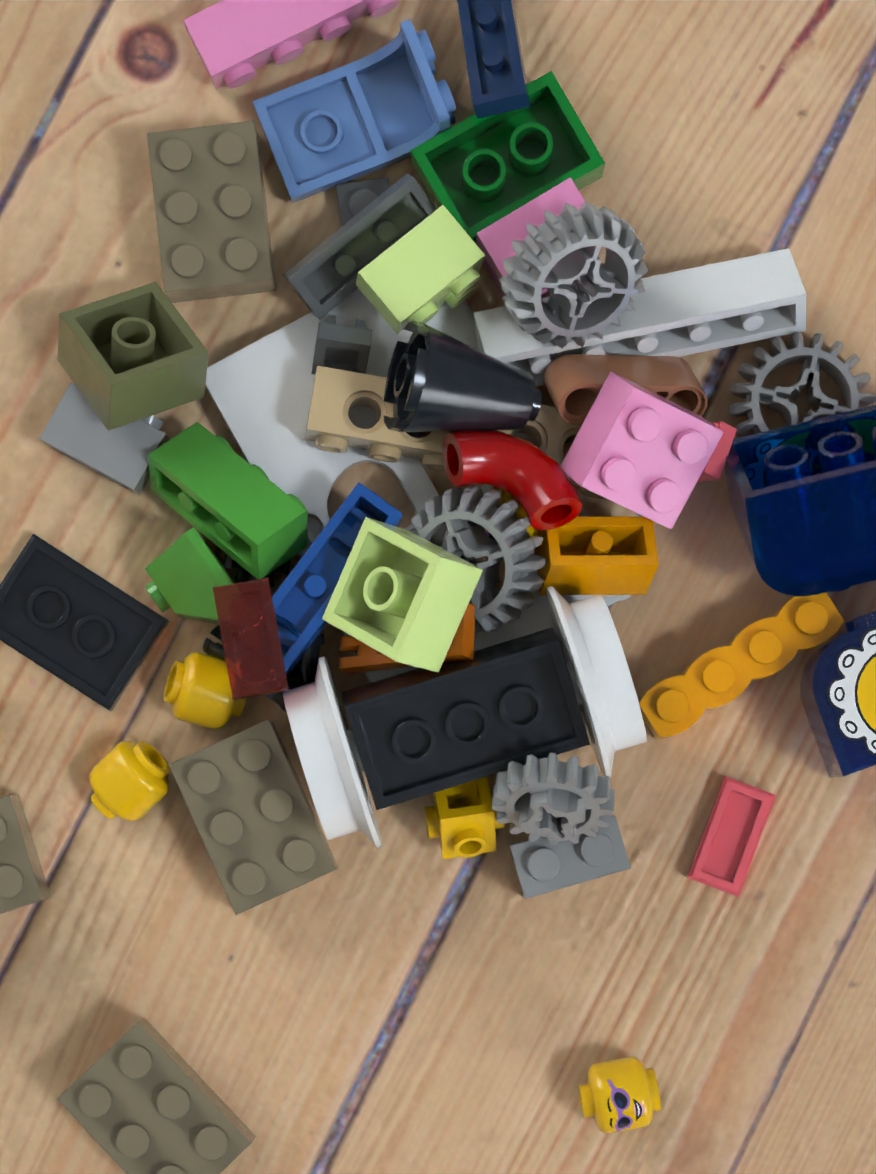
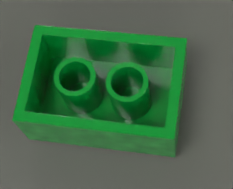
(507, 159)

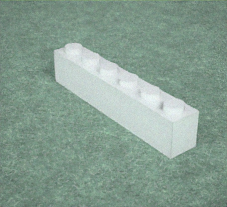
(673, 316)

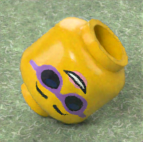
(620, 1095)

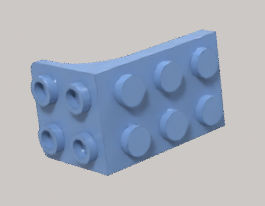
(357, 115)

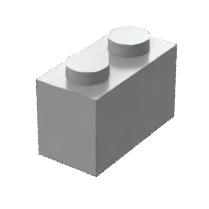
(115, 453)
(553, 867)

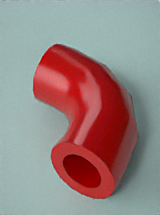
(516, 468)

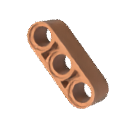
(578, 378)

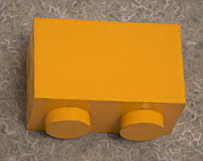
(599, 556)

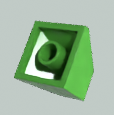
(186, 578)

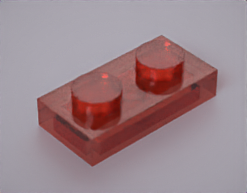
(250, 638)

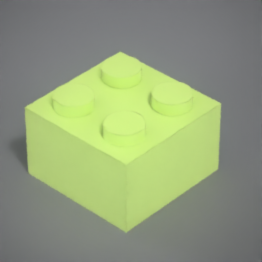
(402, 595)

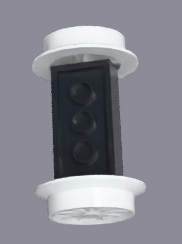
(468, 719)

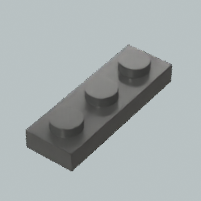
(332, 268)

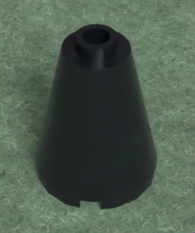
(454, 387)

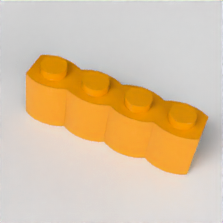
(728, 670)

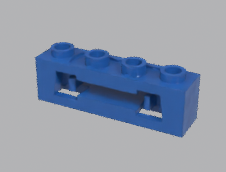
(309, 586)

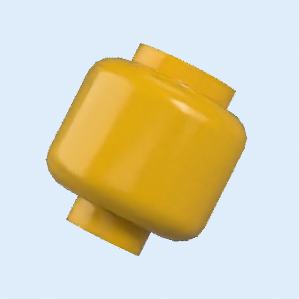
(201, 692)
(129, 780)

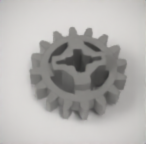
(553, 799)

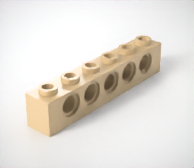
(341, 390)

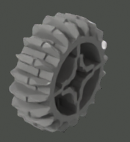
(565, 260)
(776, 399)
(465, 517)

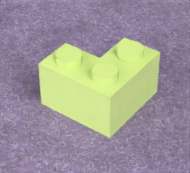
(423, 271)

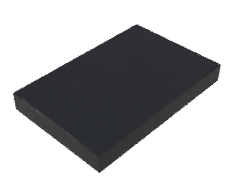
(75, 622)

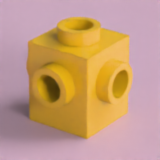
(463, 820)

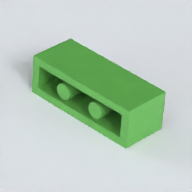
(229, 500)

